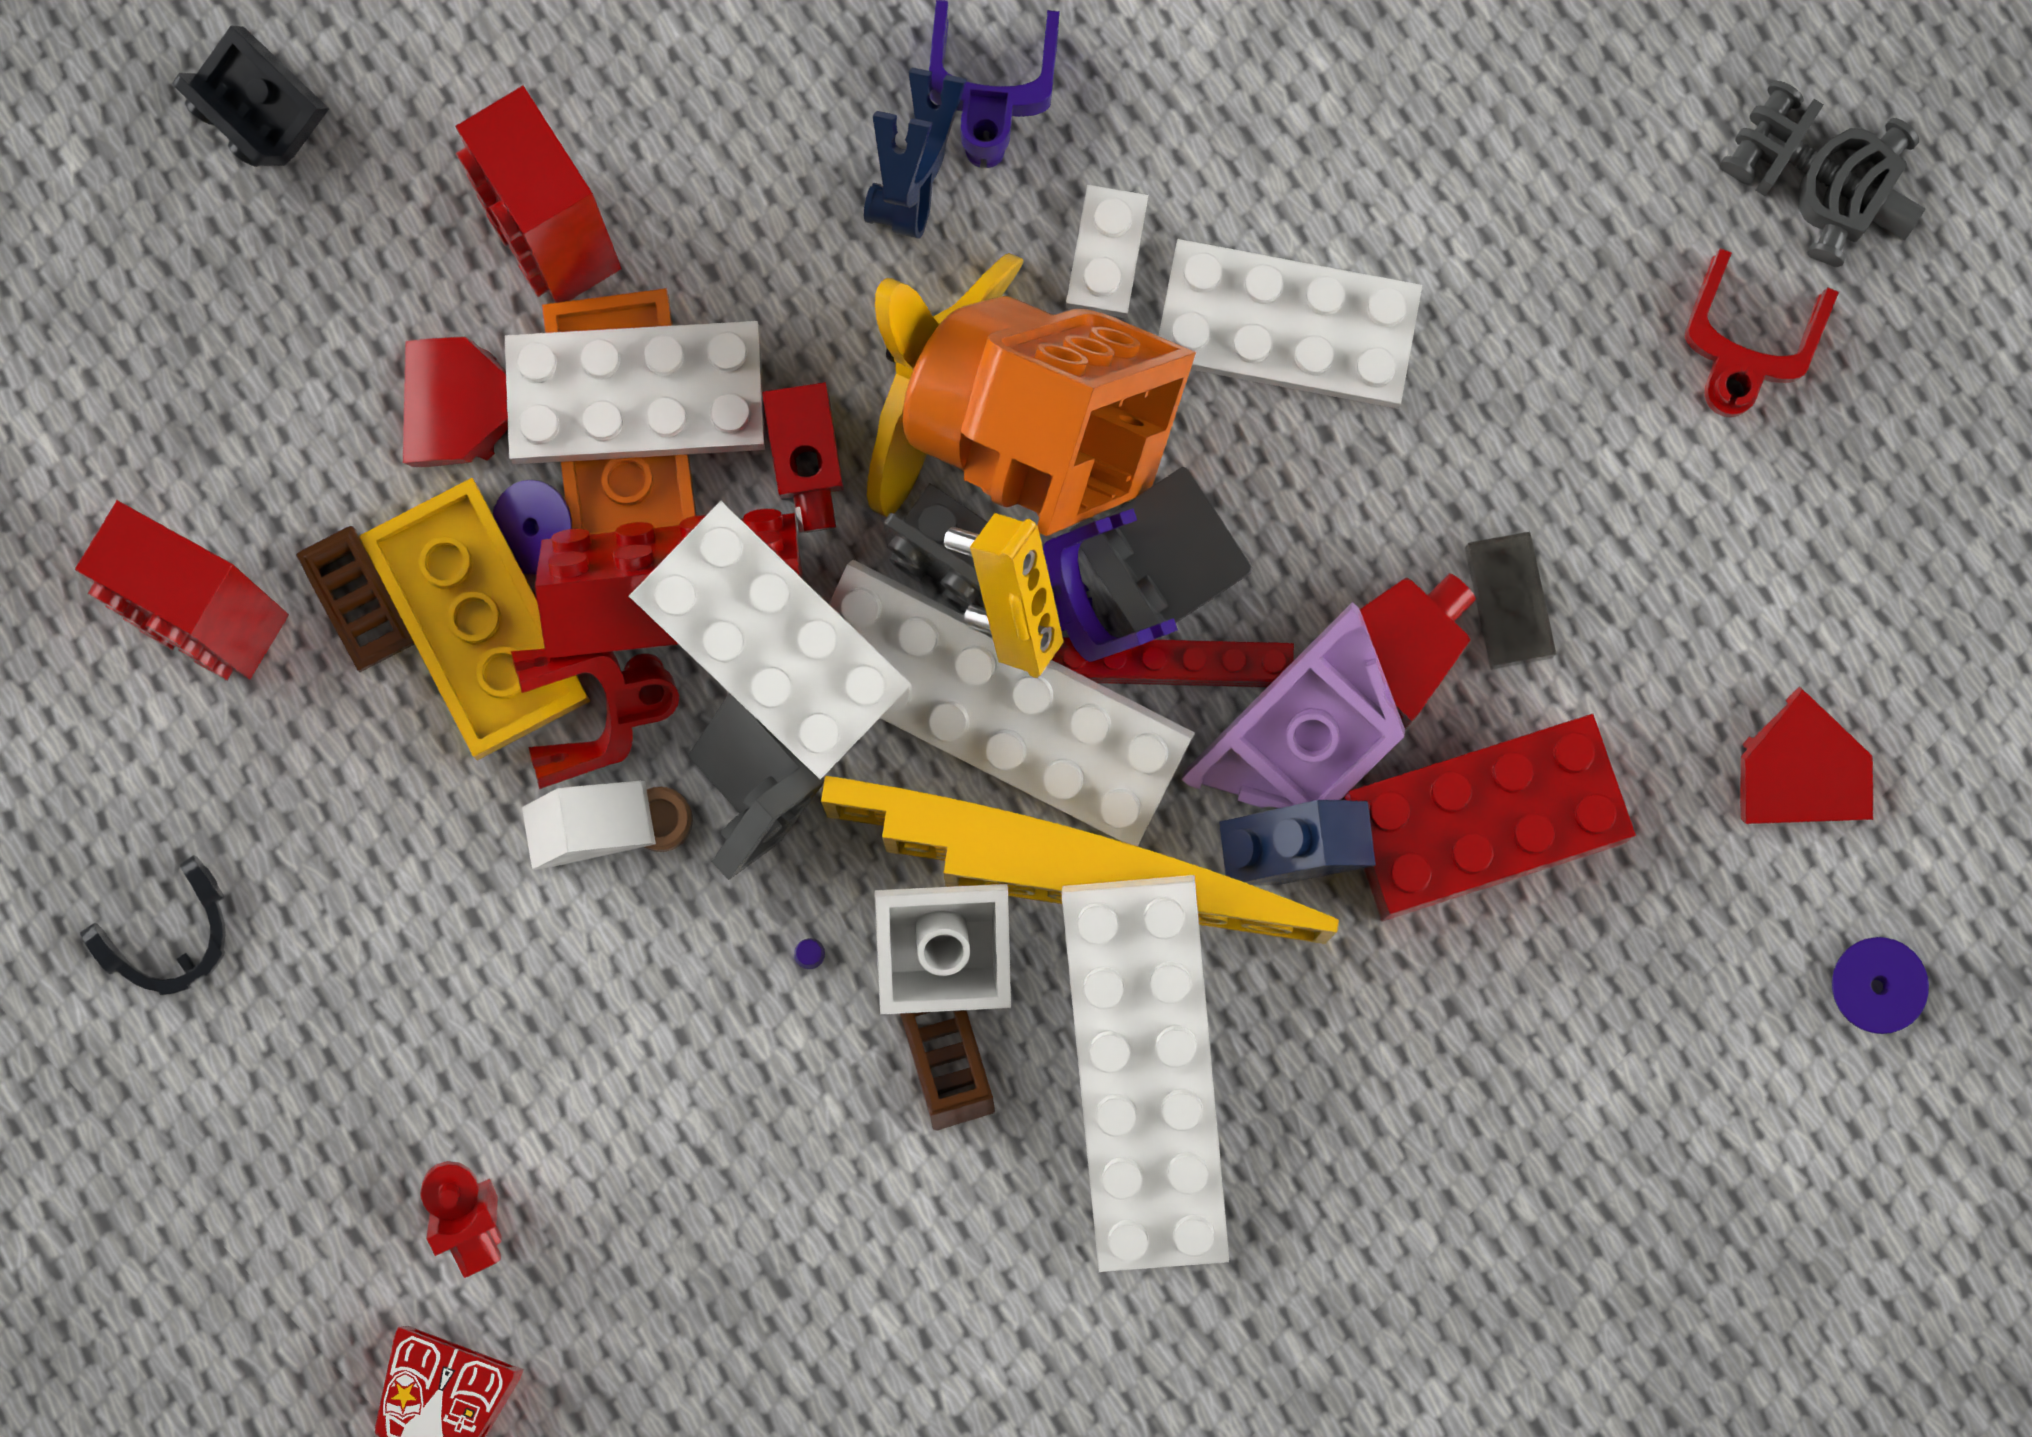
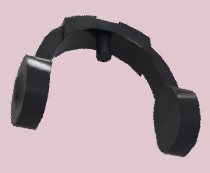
(209, 895)

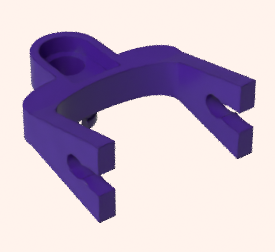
(993, 106)
(1070, 594)

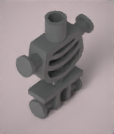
(1879, 203)

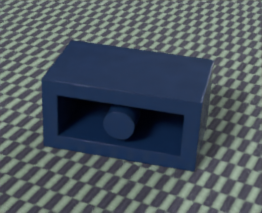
(1298, 842)

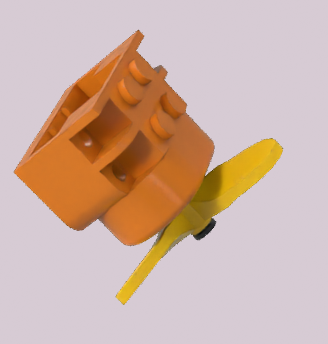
(1023, 400)

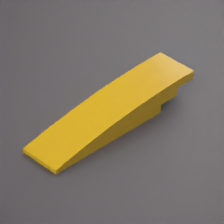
(1041, 856)

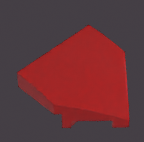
(451, 402)
(1805, 769)

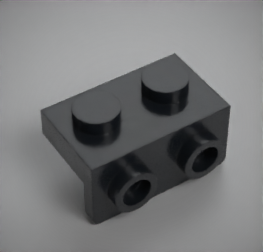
(252, 100)

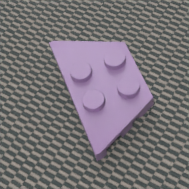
(1310, 727)

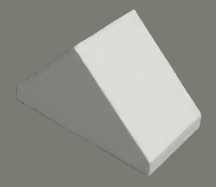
(587, 823)

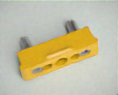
(1014, 591)

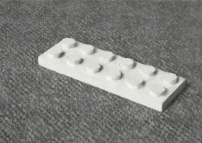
(1042, 734)
(1145, 1073)

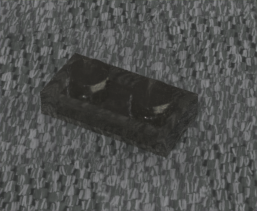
(1510, 600)

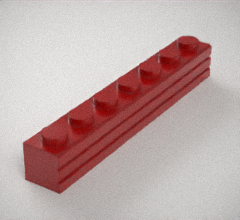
(1185, 663)

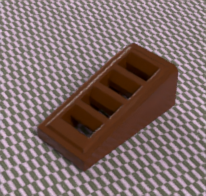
(330, 550)
(962, 1106)

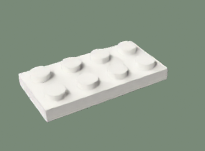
(1291, 323)
(634, 392)
(770, 640)

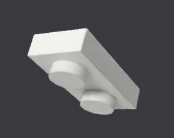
(1107, 251)

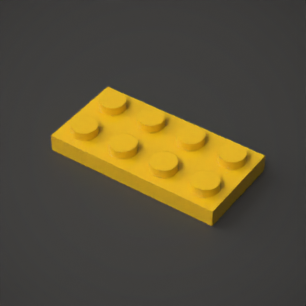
(467, 614)

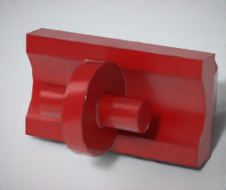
(461, 1216)

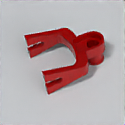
(1741, 363)
(633, 698)

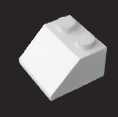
(943, 948)

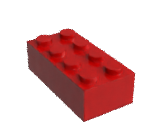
(536, 198)
(588, 581)
(180, 593)
(1492, 816)

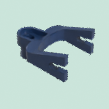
(910, 172)

